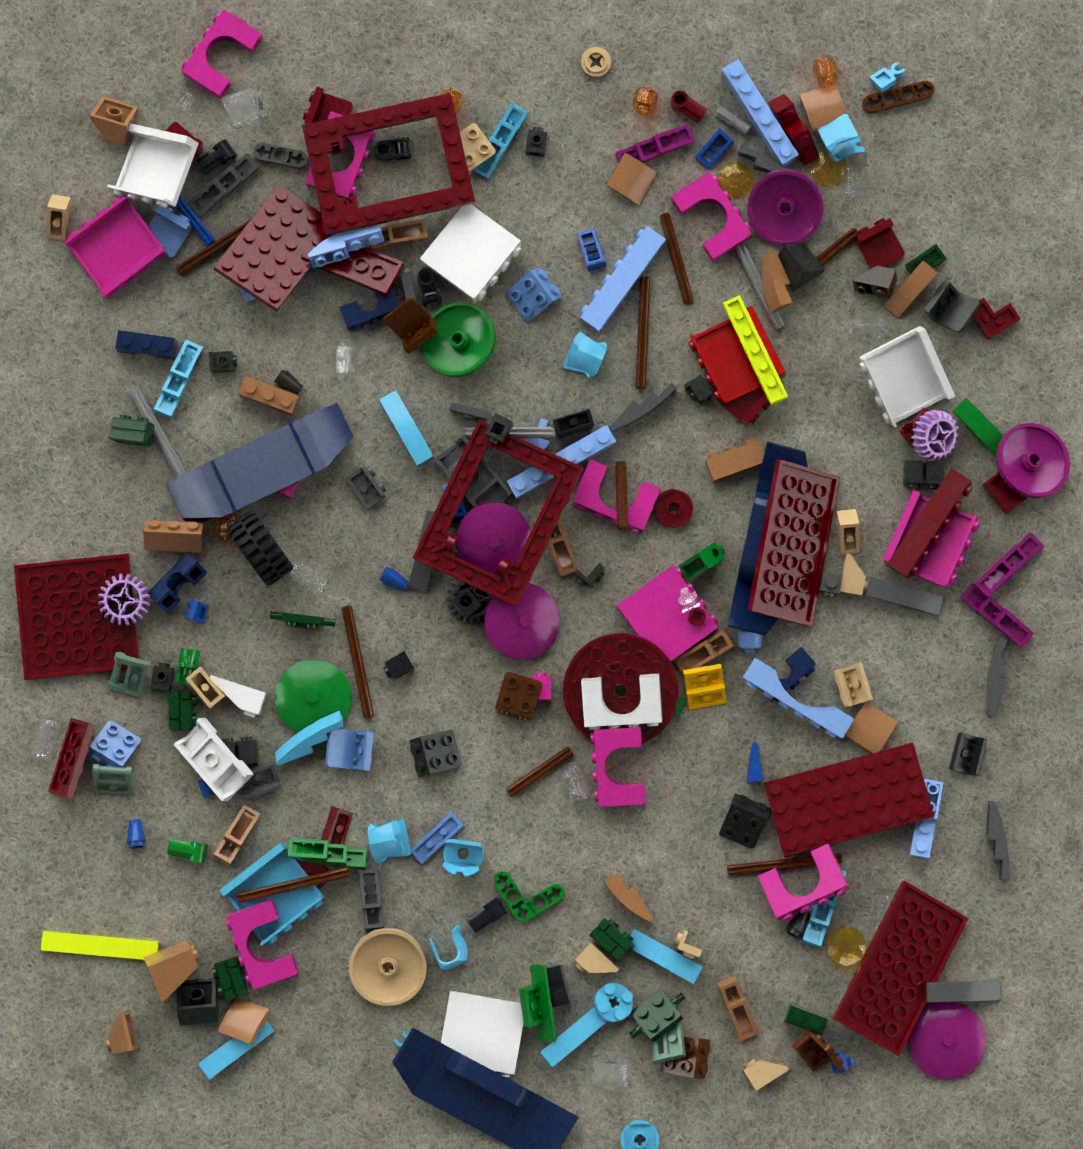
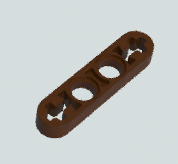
(897, 95)

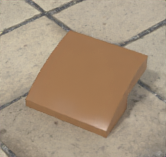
(822, 106)
(631, 179)
(870, 728)
(244, 1020)

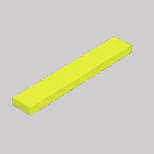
(755, 350)
(98, 945)

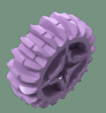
(938, 437)
(125, 591)

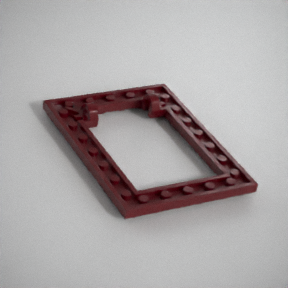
(347, 215)
(437, 542)

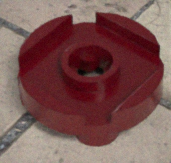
(678, 498)

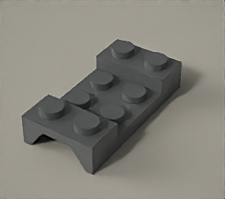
(485, 484)

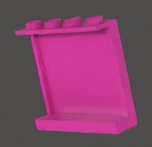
(115, 246)
(947, 552)
(657, 616)

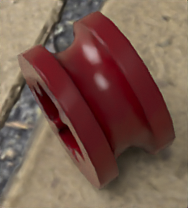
(691, 614)

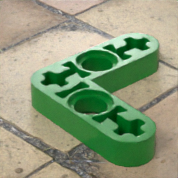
(528, 904)

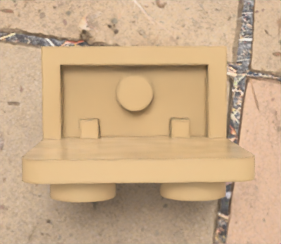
(475, 146)

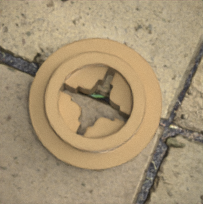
(595, 52)

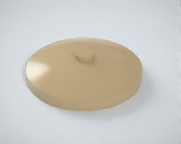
(387, 967)

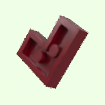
(994, 323)

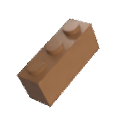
(269, 396)
(735, 460)
(173, 536)

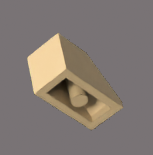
(58, 217)
(848, 531)
(853, 578)
(204, 687)
(594, 961)
(763, 1072)

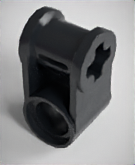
(394, 149)
(429, 289)

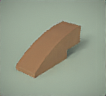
(402, 233)
(775, 282)
(910, 289)
(562, 551)
(705, 651)
(236, 836)
(628, 897)
(737, 1008)

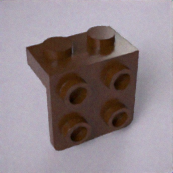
(411, 324)
(518, 696)
(815, 1052)
(694, 1063)

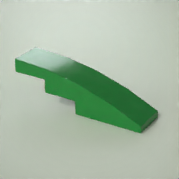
(978, 425)
(327, 854)

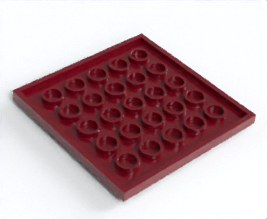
(62, 618)

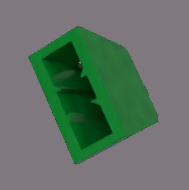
(709, 556)

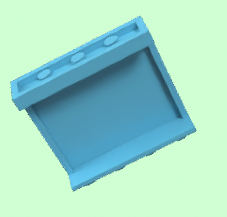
(291, 905)

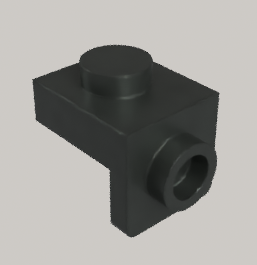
(596, 575)

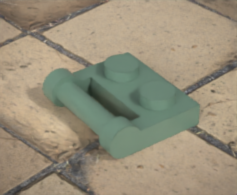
(134, 676)
(112, 784)
(673, 1045)

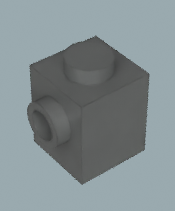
(830, 584)

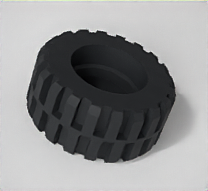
(259, 548)

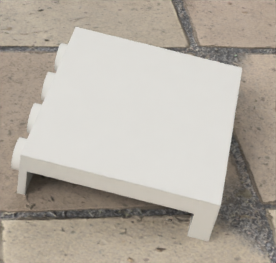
(155, 166)
(471, 252)
(905, 375)
(484, 1030)

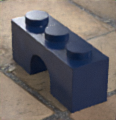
(356, 317)
(148, 344)
(166, 589)
(800, 665)

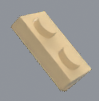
(852, 685)
(688, 950)

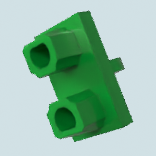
(187, 664)

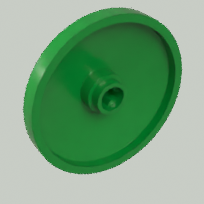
(462, 342)
(311, 693)

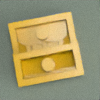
(705, 686)

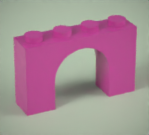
(225, 27)
(345, 180)
(708, 190)
(588, 498)
(610, 791)
(831, 884)
(259, 971)

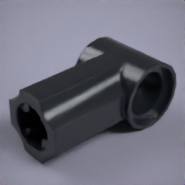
(219, 155)
(489, 913)

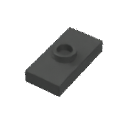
(469, 412)

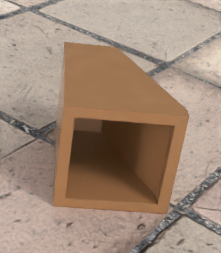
(171, 967)

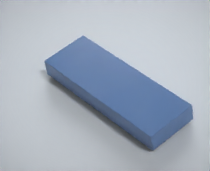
(436, 838)

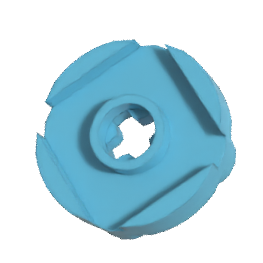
(603, 1006)
(639, 1127)

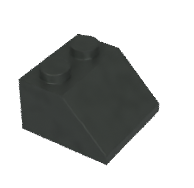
(197, 1002)

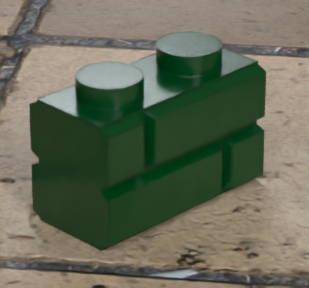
(131, 431)
(181, 710)
(612, 939)
(230, 978)
(805, 1019)

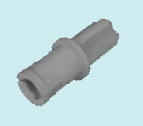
(732, 120)

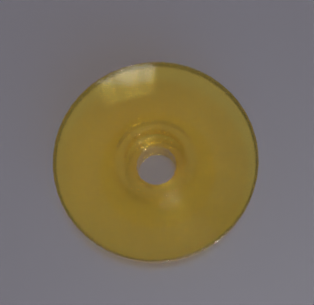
(824, 176)
(736, 189)
(856, 943)

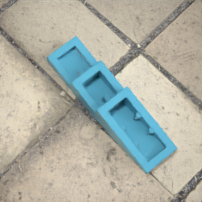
(502, 138)
(178, 379)
(406, 428)
(303, 742)
(819, 921)
(665, 956)
(572, 1037)
(230, 1052)

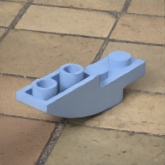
(338, 245)
(924, 830)

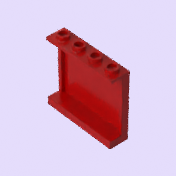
(727, 362)

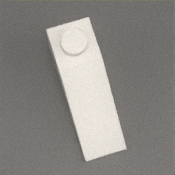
(244, 697)

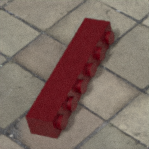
(930, 523)

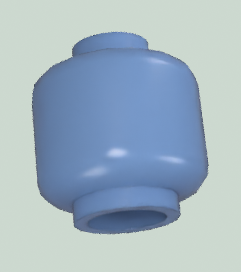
(749, 641)

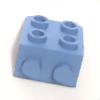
(170, 229)
(533, 293)
(113, 746)
(349, 749)

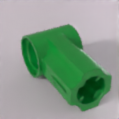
(191, 850)

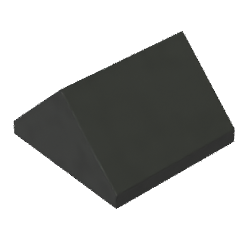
(799, 264)

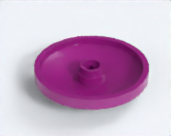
(785, 207)
(1033, 460)
(491, 534)
(524, 629)
(947, 1040)

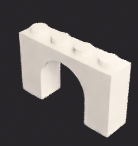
(597, 713)

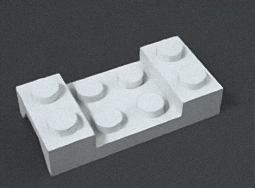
(213, 760)

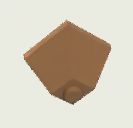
(113, 119)
(122, 1035)

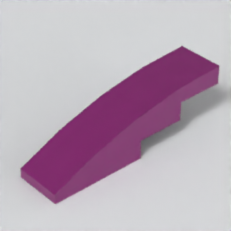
(659, 144)
(1009, 565)
(996, 615)

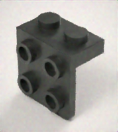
(951, 307)
(435, 753)
(744, 821)

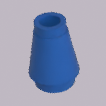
(393, 579)
(135, 834)

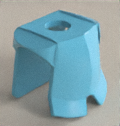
(840, 138)
(585, 355)
(388, 840)
(467, 866)
(460, 946)

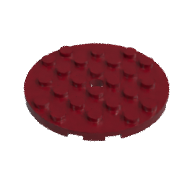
(620, 661)

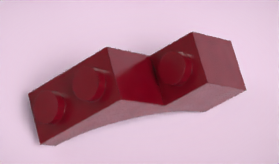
(794, 128)

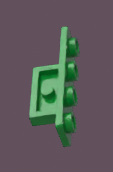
(537, 1004)

